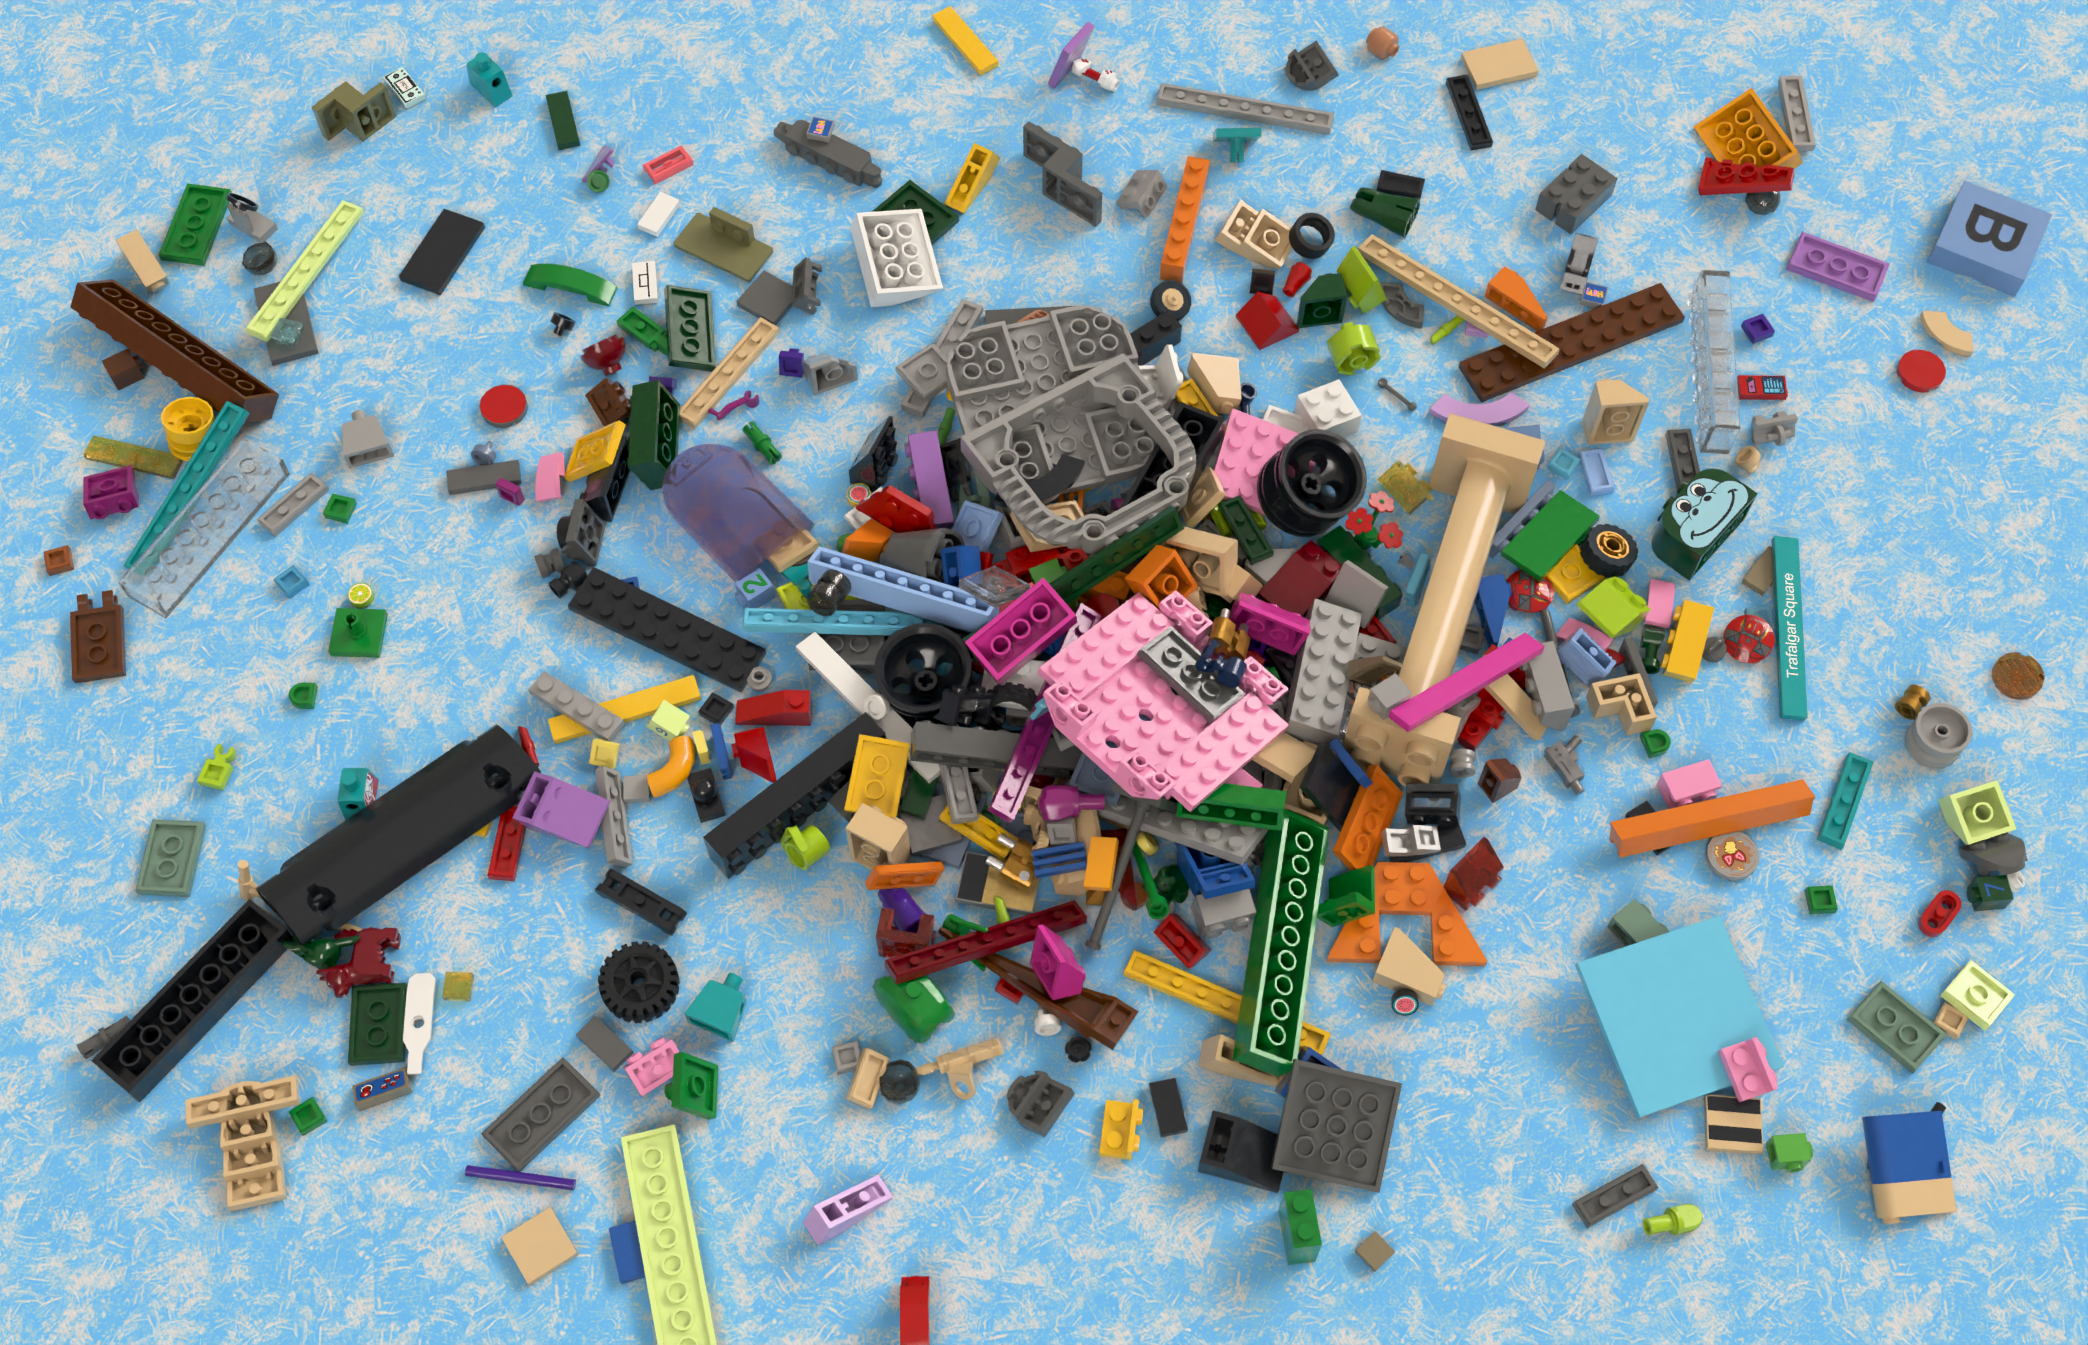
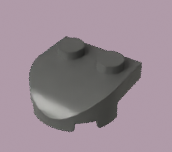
(1310, 68)
(1996, 853)
(1038, 1101)

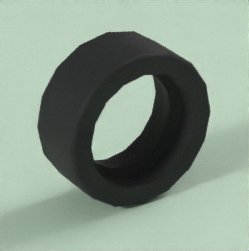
(1319, 223)

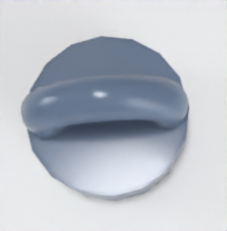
(483, 454)

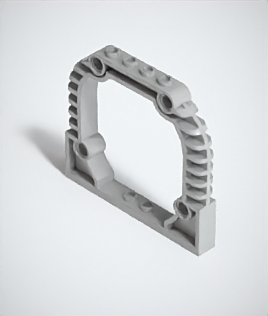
(1112, 383)

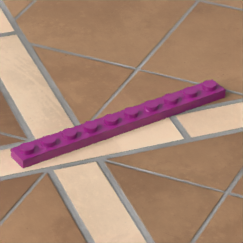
(1034, 736)

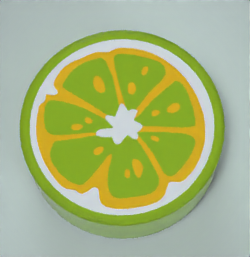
(360, 595)

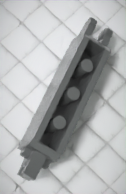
(835, 157)

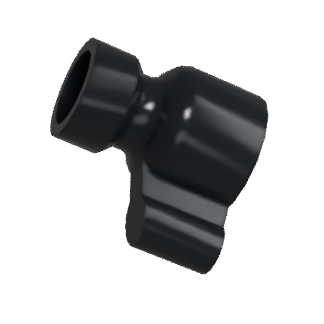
(571, 577)

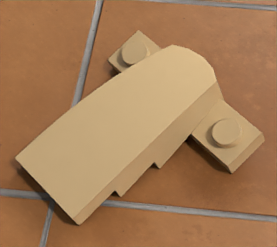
(248, 1137)

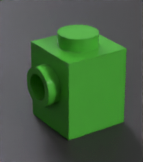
(1789, 1152)

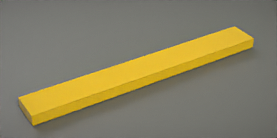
(1204, 994)

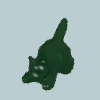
(1171, 884)
(320, 951)

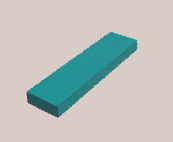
(1845, 801)

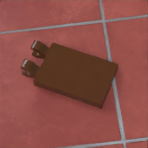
(97, 639)

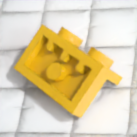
(1118, 1129)

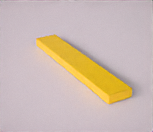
(632, 706)

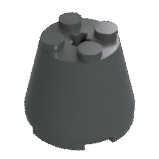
(920, 551)

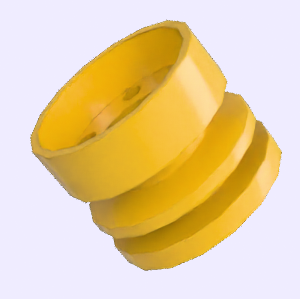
(186, 424)

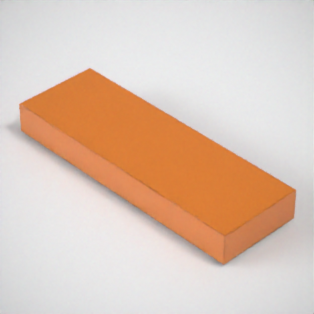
(904, 875)

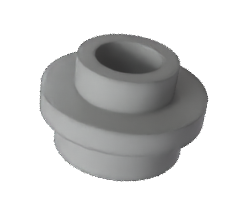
(759, 685)

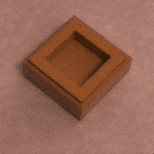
(58, 560)

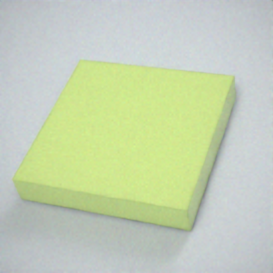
(1977, 995)

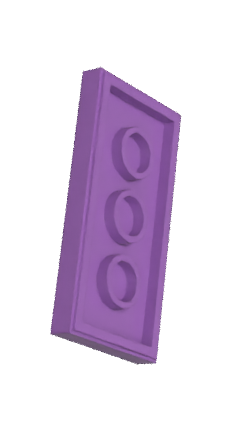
(1838, 266)

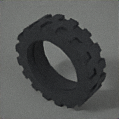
(1010, 693)

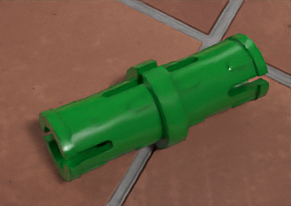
(762, 443)

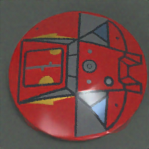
(1528, 593)
(1749, 639)

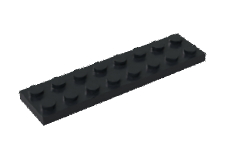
(667, 629)

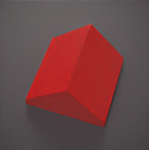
(1266, 320)

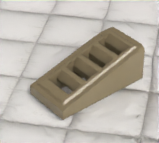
(1371, 668)

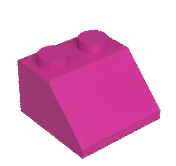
(1056, 965)

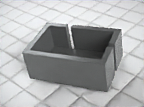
(1578, 192)

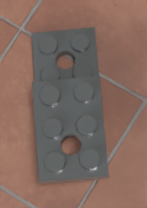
(1062, 173)

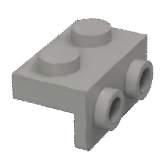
(1143, 191)

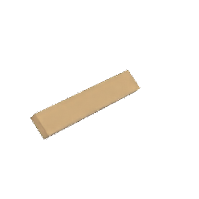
(728, 372)

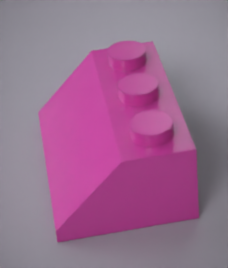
(1270, 623)

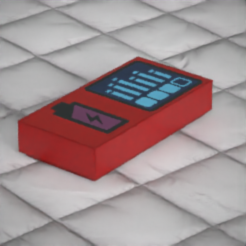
(1761, 387)

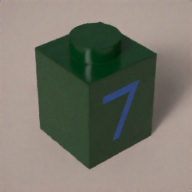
(1989, 893)

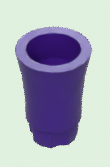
(906, 910)

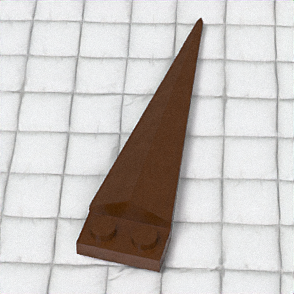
(1087, 1013)

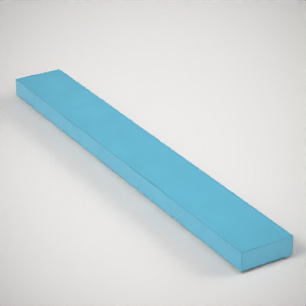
(838, 623)

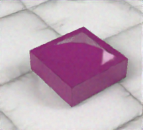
(509, 491)

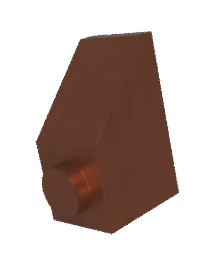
(1499, 778)

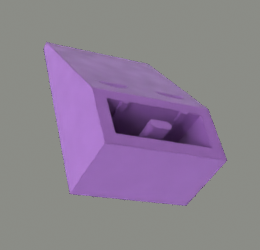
(561, 810)

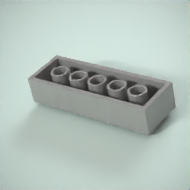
(1321, 674)

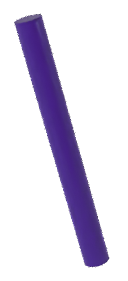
(520, 1177)

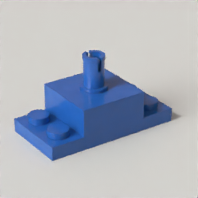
(1211, 874)

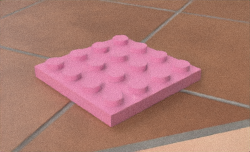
(1244, 451)

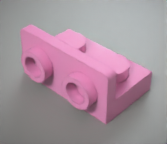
(652, 1067)
(1748, 1069)

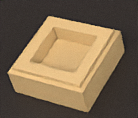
(1950, 1020)

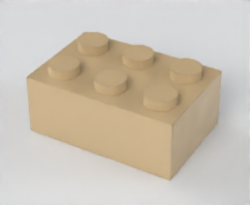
(877, 838)

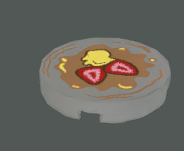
(1732, 856)

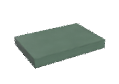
(170, 858)
(1897, 1027)

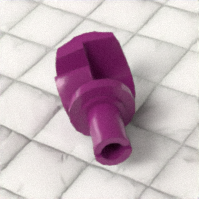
(1065, 801)

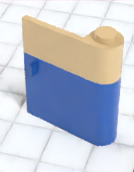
(1908, 1165)

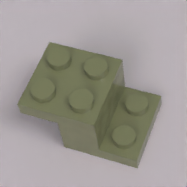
(354, 111)

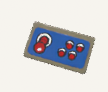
(382, 1089)

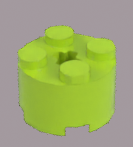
(1353, 348)

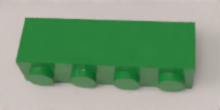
(1241, 807)

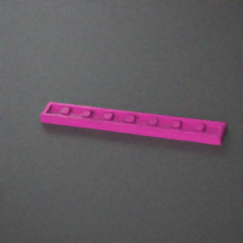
(1465, 682)

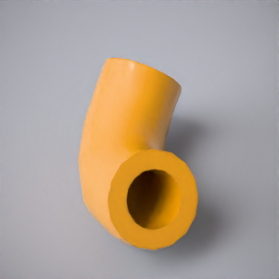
(676, 769)

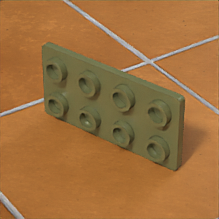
(724, 243)

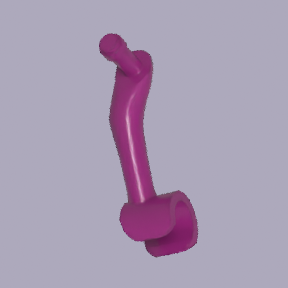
(752, 403)

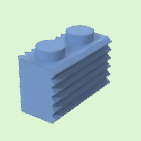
(1585, 658)

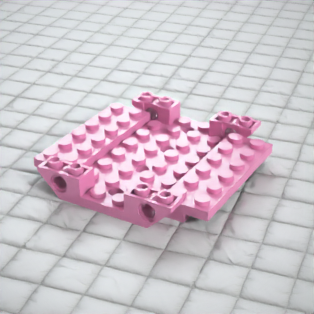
(1105, 686)

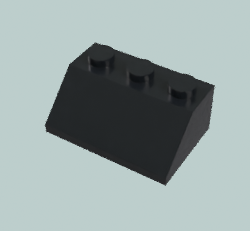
(607, 485)

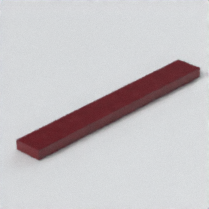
(980, 944)

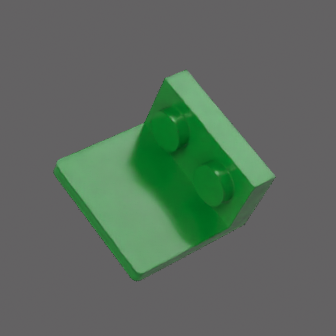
(1349, 897)

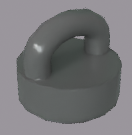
(1714, 649)

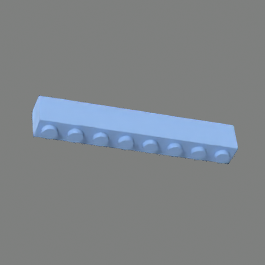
(904, 591)

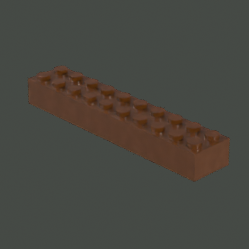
(172, 349)

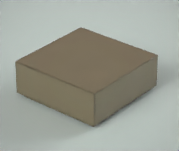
(1374, 1251)

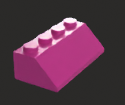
(1021, 631)

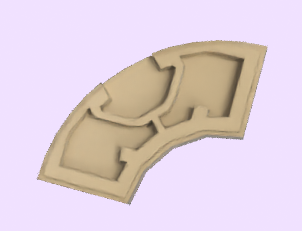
(1953, 339)

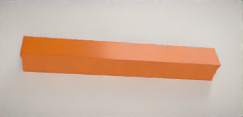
(1711, 818)

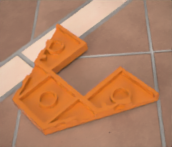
(1409, 890)

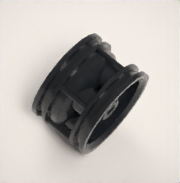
(1286, 498)
(933, 646)

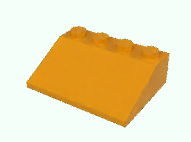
(1747, 133)

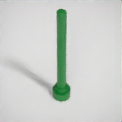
(1156, 904)

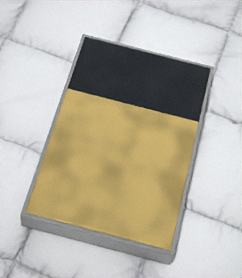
(981, 882)

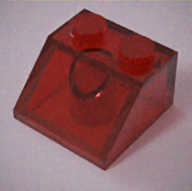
(1474, 875)

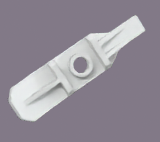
(418, 1007)

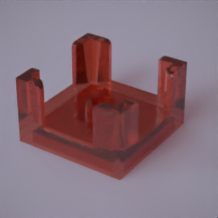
(896, 942)

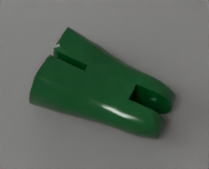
(1387, 210)

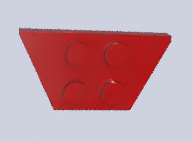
(897, 511)

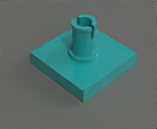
(1236, 137)

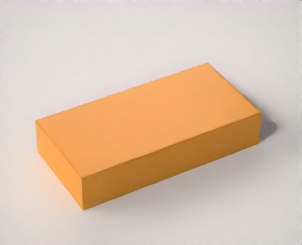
(1101, 863)

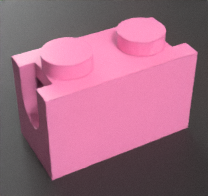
(1689, 784)

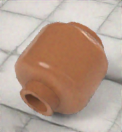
(1382, 43)

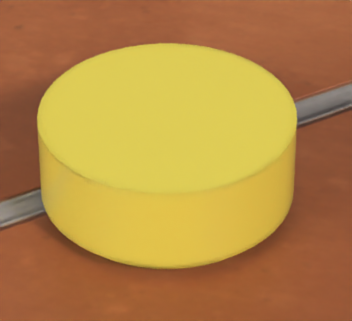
(1147, 843)

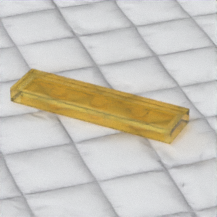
(126, 454)

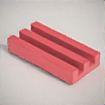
(670, 166)

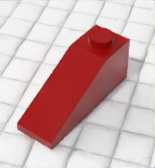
(776, 709)
(754, 753)

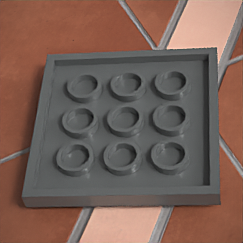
(1336, 1125)

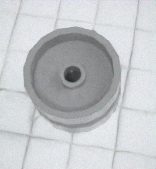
(1938, 735)

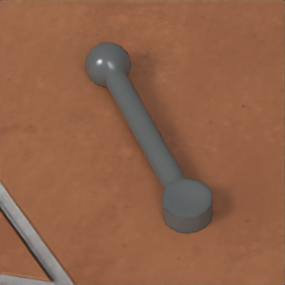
(1382, 383)

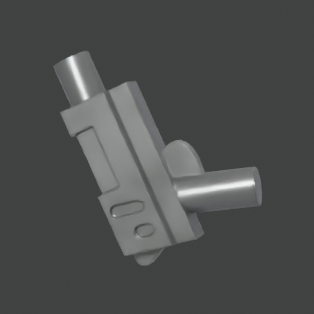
(1564, 760)

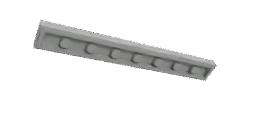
(1245, 108)

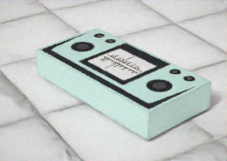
(404, 87)

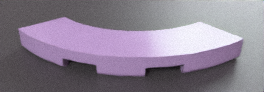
(1492, 413)

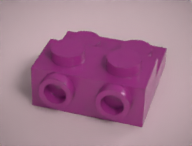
(110, 492)

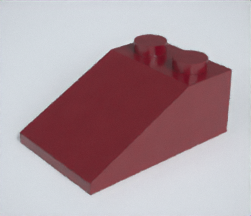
(1302, 579)

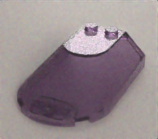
(730, 507)

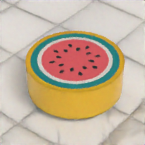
(856, 493)

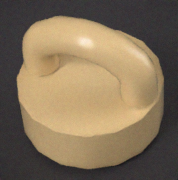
(1748, 459)

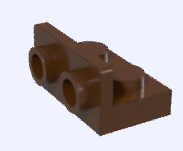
(609, 402)

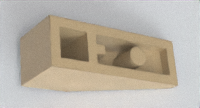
(1218, 1055)

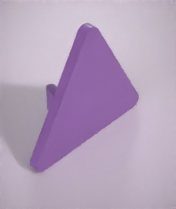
(603, 156)

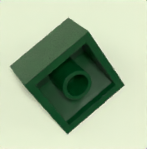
(1323, 302)

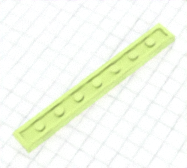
(304, 270)

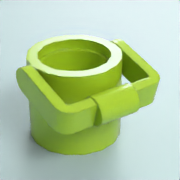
(804, 847)

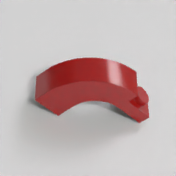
(914, 1310)

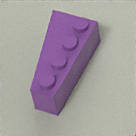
(929, 476)

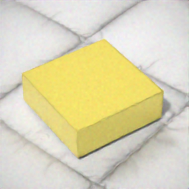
(701, 747)
(604, 753)

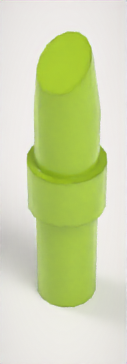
(1446, 329)
(1001, 911)

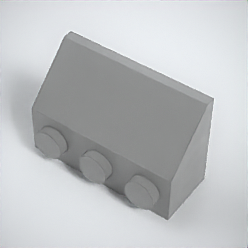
(1548, 688)

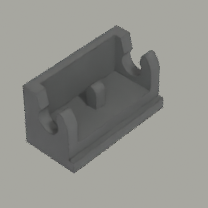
(805, 286)

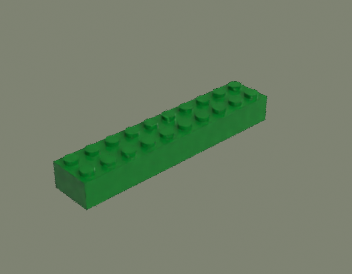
(1281, 946)

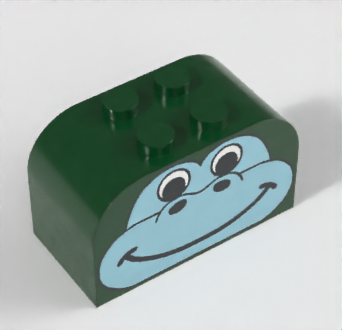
(1700, 520)

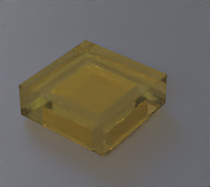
(458, 986)

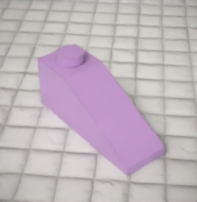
(846, 1209)

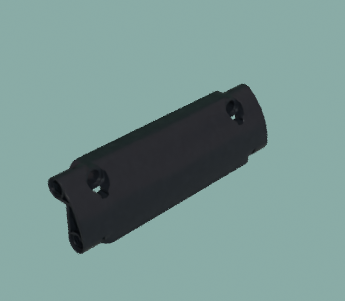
(398, 834)

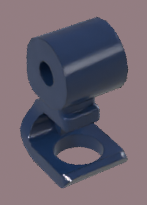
(1229, 671)

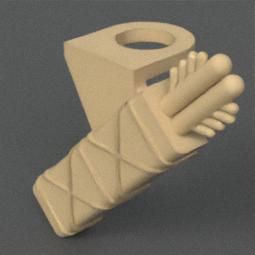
(960, 1065)

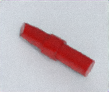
(527, 744)

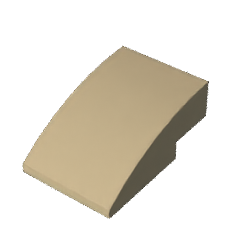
(1255, 235)

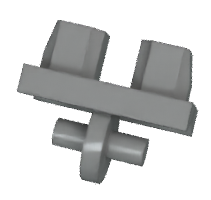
(1773, 429)

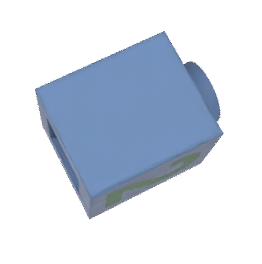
(754, 590)

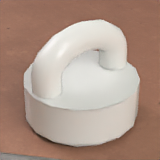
(877, 706)
(1046, 1023)

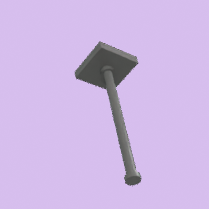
(1143, 805)

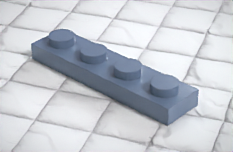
(1522, 516)

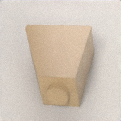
(142, 261)
(1217, 380)
(1409, 968)

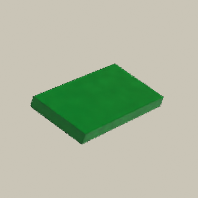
(195, 225)
(1550, 535)

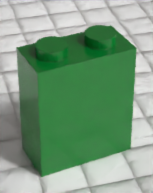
(1299, 1227)

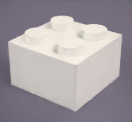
(1329, 409)

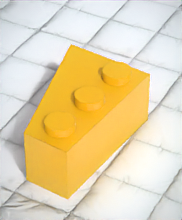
(1687, 640)

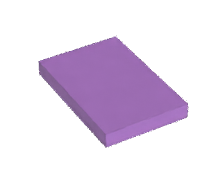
(1070, 53)

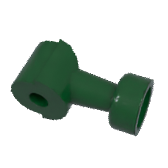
(1651, 641)

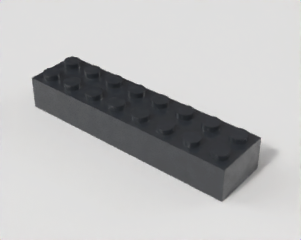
(1204, 432)
(787, 801)
(193, 1001)

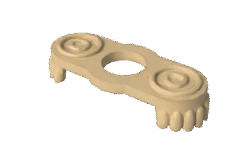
(1034, 818)

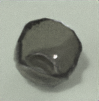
(1763, 202)
(260, 259)
(899, 1082)

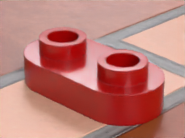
(1938, 915)

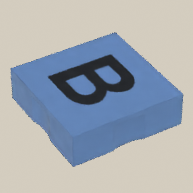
(1990, 238)

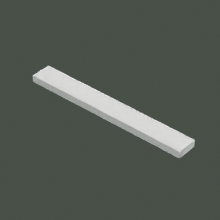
(855, 692)

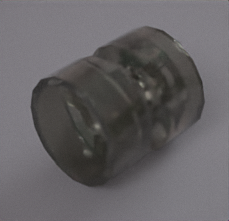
(828, 592)

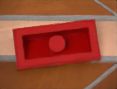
(1182, 940)

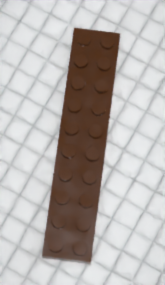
(1577, 339)

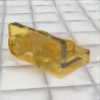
(1404, 487)

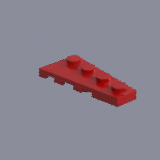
(1735, 178)

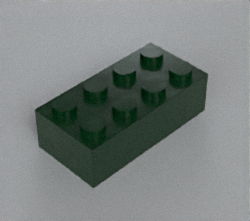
(652, 432)

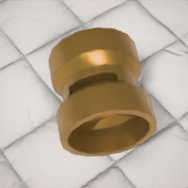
(1912, 702)

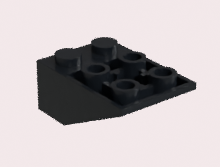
(875, 457)
(1240, 1152)

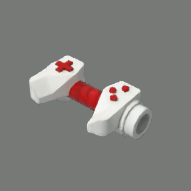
(1106, 79)

